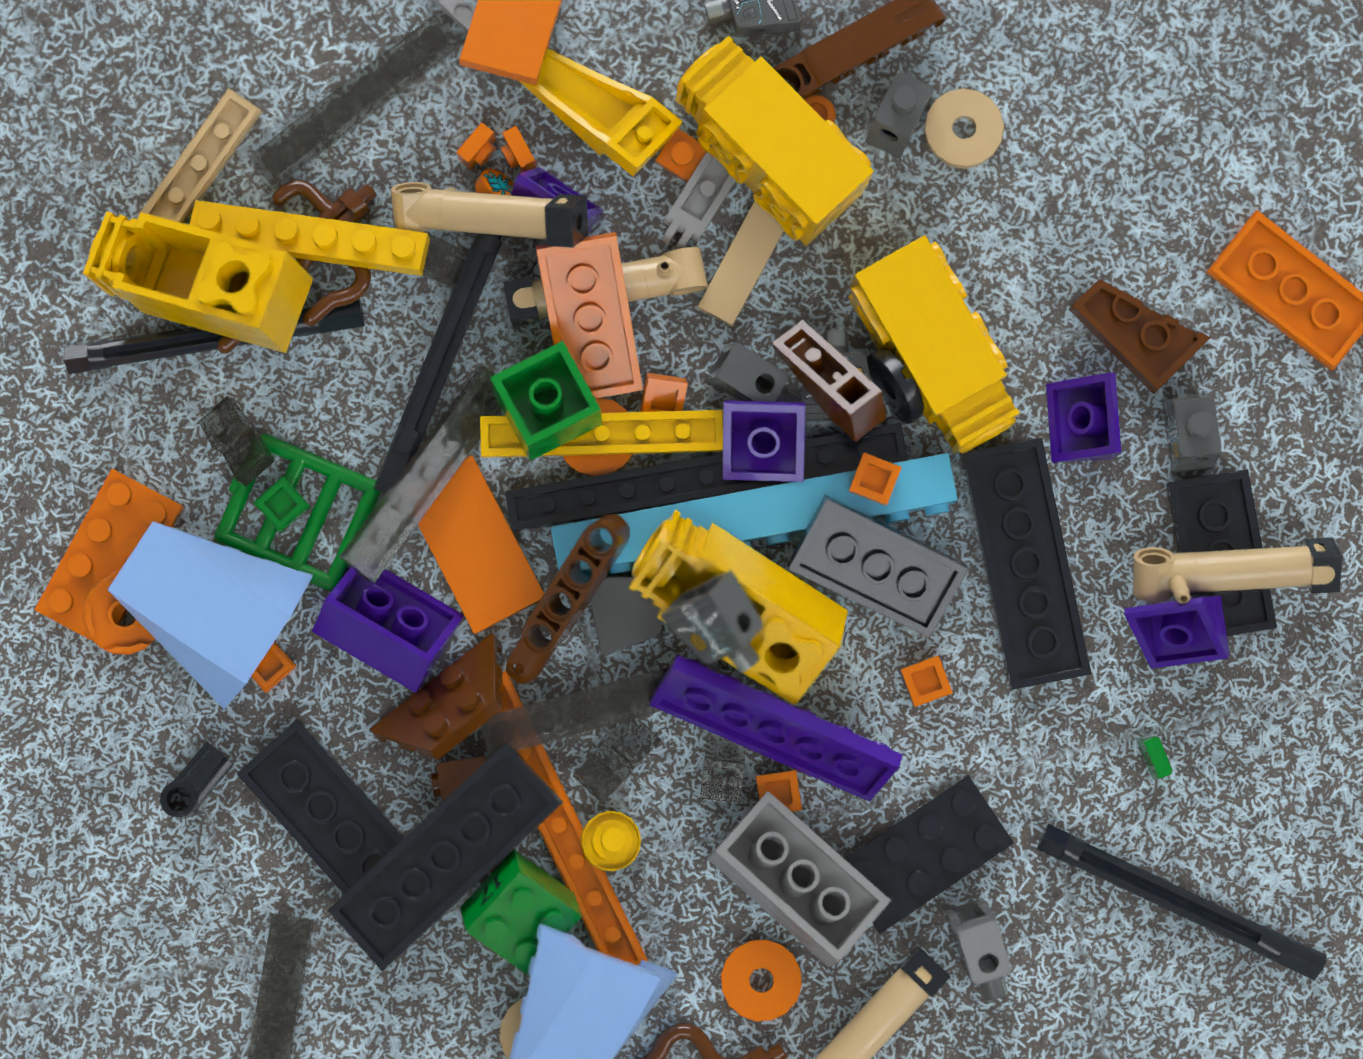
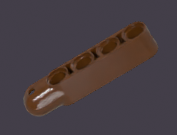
(859, 43)
(533, 648)

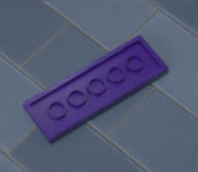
(775, 728)

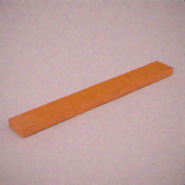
(562, 836)

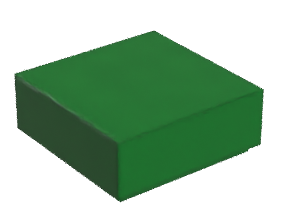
(282, 504)
(1155, 757)

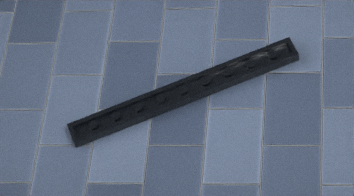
(684, 481)

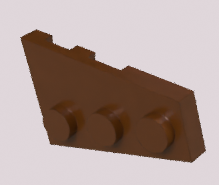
(1137, 336)

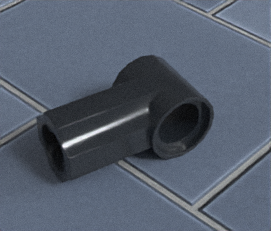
(198, 778)

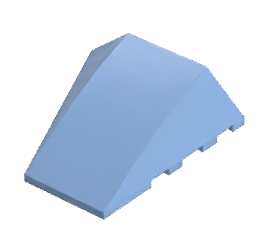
(208, 604)
(583, 1000)

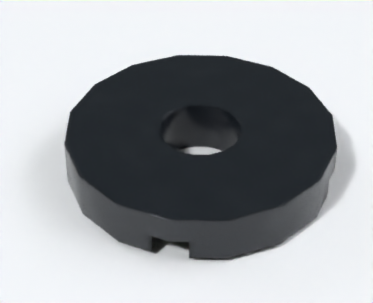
(898, 392)

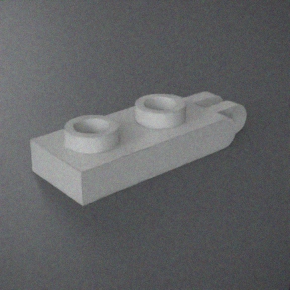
(698, 202)

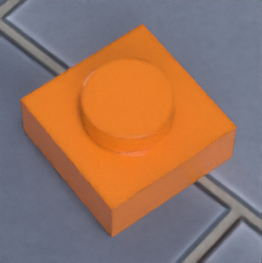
(477, 147)
(516, 150)
(681, 155)
(663, 393)
(874, 479)
(926, 681)
(783, 787)

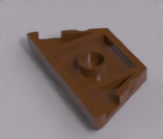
(448, 705)

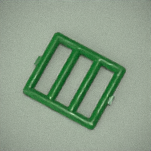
(335, 475)

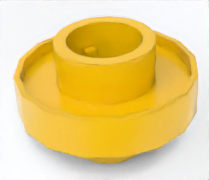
(610, 841)

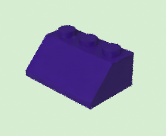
(388, 625)

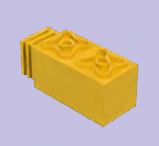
(772, 140)
(200, 278)
(919, 313)
(798, 622)

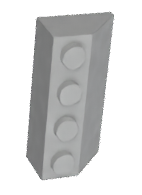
(799, 880)

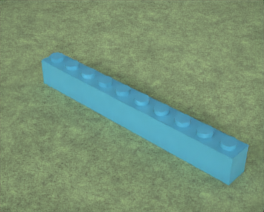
(778, 509)

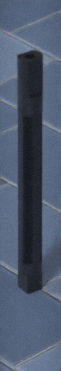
(186, 341)
(439, 358)
(1182, 902)

